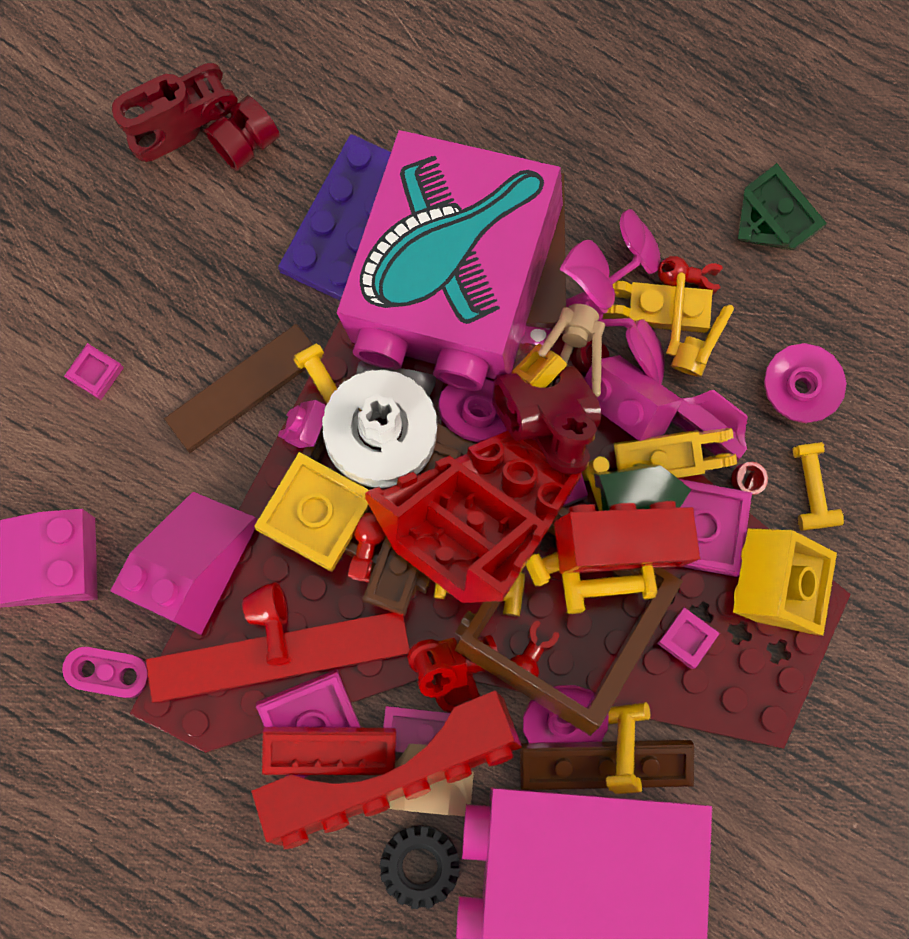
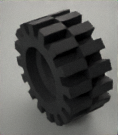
(392, 866)

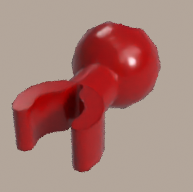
(674, 265)
(368, 534)
(532, 653)

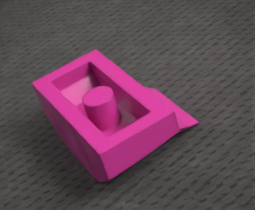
(713, 412)

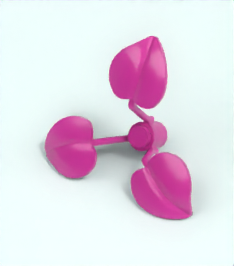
(591, 271)

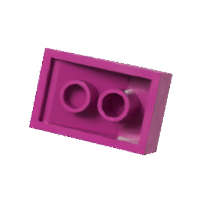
(48, 558)
(186, 561)

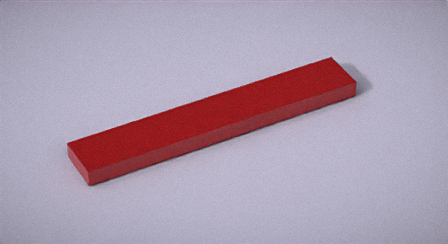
(307, 649)

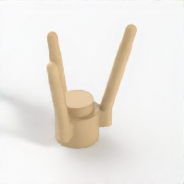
(579, 325)

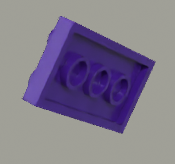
(335, 223)

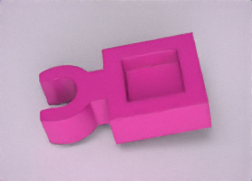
(304, 424)

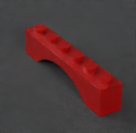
(471, 736)

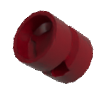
(242, 133)

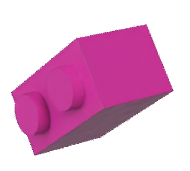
(634, 399)

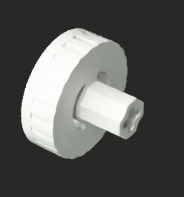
(377, 396)

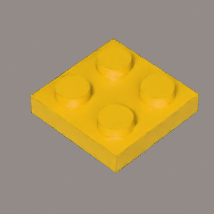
(314, 512)

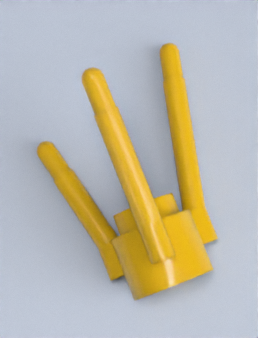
(693, 353)

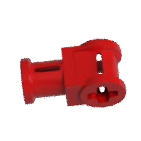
(445, 665)

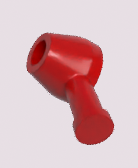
(269, 609)

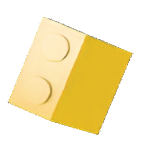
(785, 580)

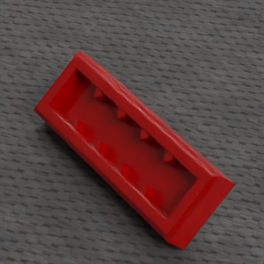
(328, 751)

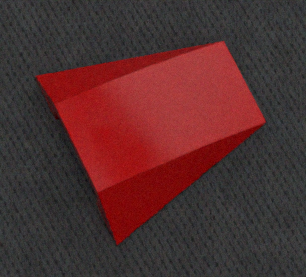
(474, 515)

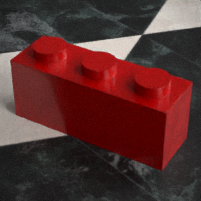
(626, 537)

